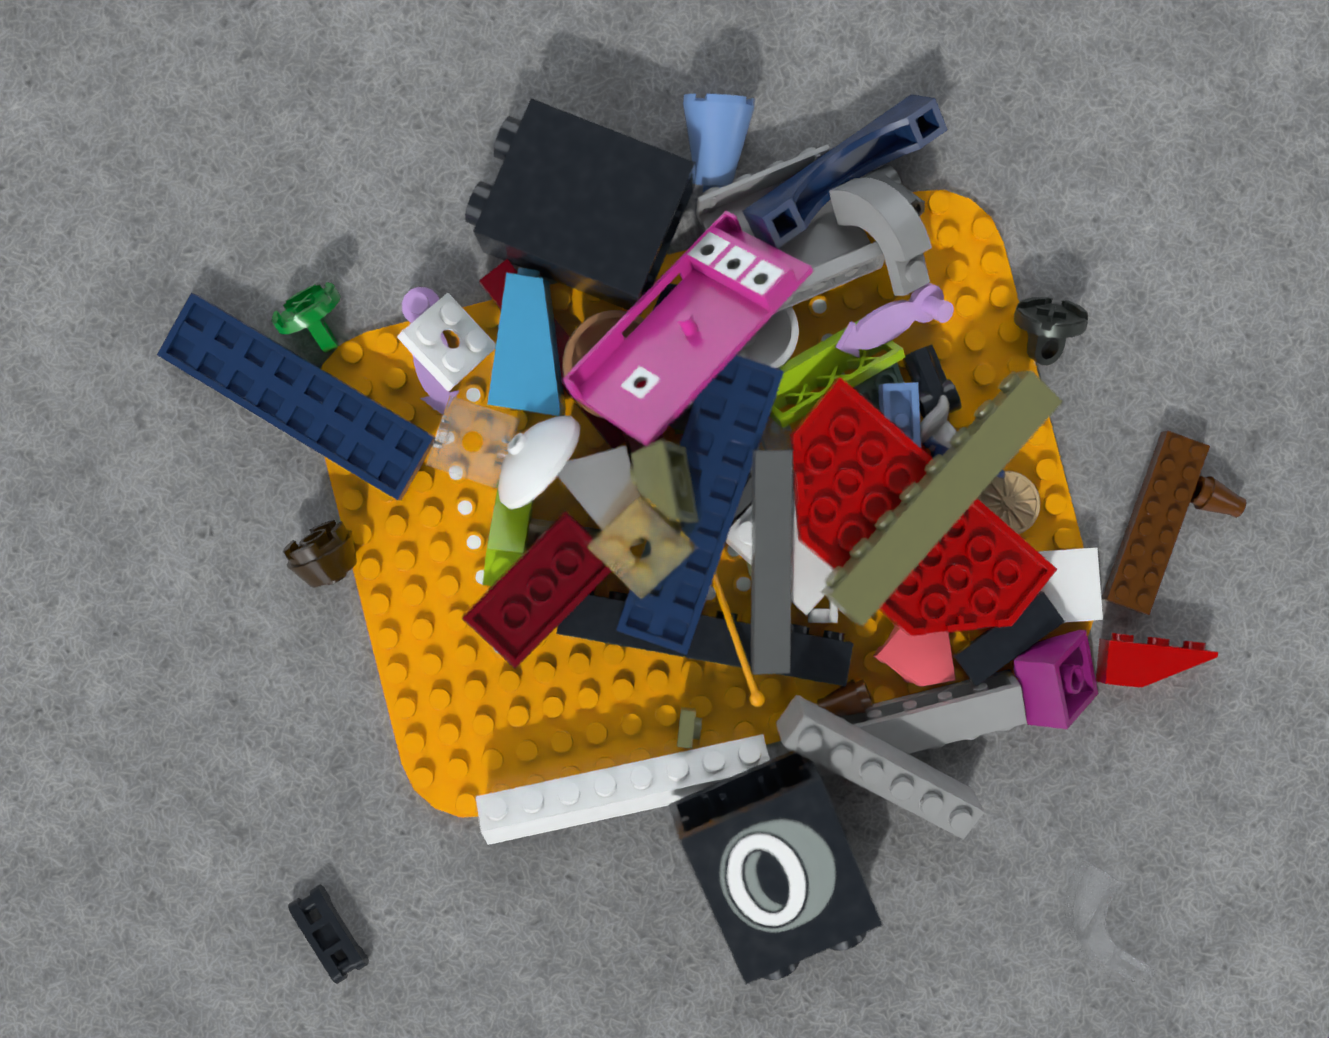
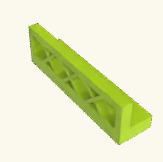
(820, 368)

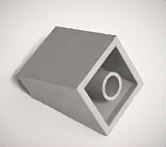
(602, 485)

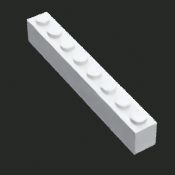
(613, 790)

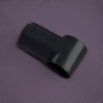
(926, 369)

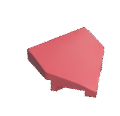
(918, 658)

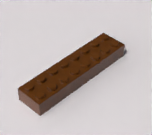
(1155, 522)

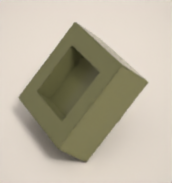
(688, 727)

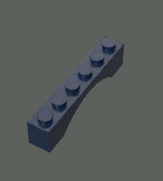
(795, 202)

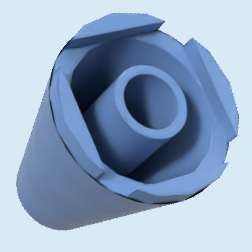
(716, 135)

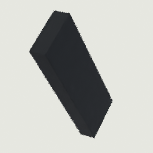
(1002, 644)

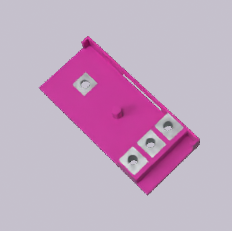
(723, 300)

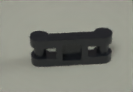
(328, 934)

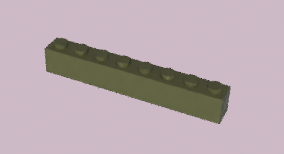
(940, 496)

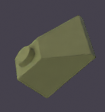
(665, 480)

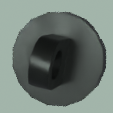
(1049, 322)

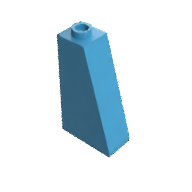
(526, 351)

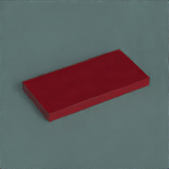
(537, 591)

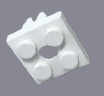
(425, 341)

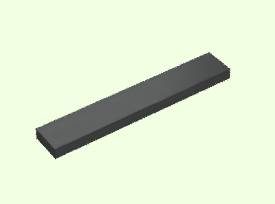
(771, 561)

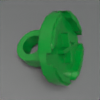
(308, 310)

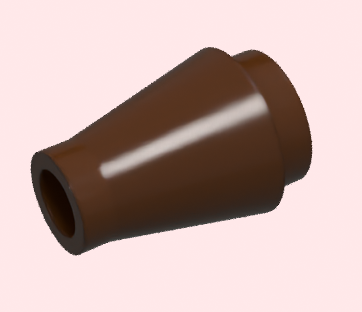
(1215, 497)
(848, 700)

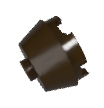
(323, 554)

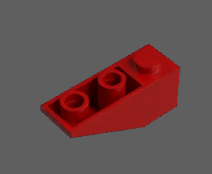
(1141, 664)

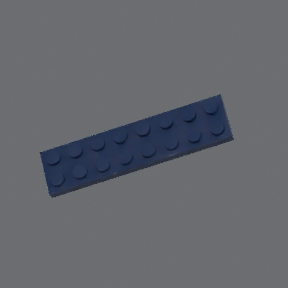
(296, 396)
(718, 446)

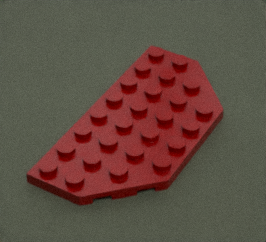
(853, 470)

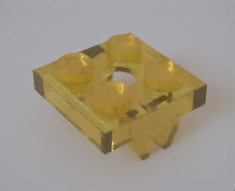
(643, 521)

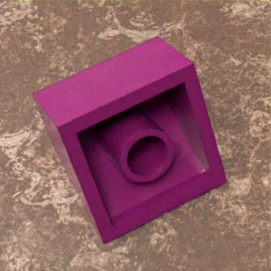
(1056, 679)

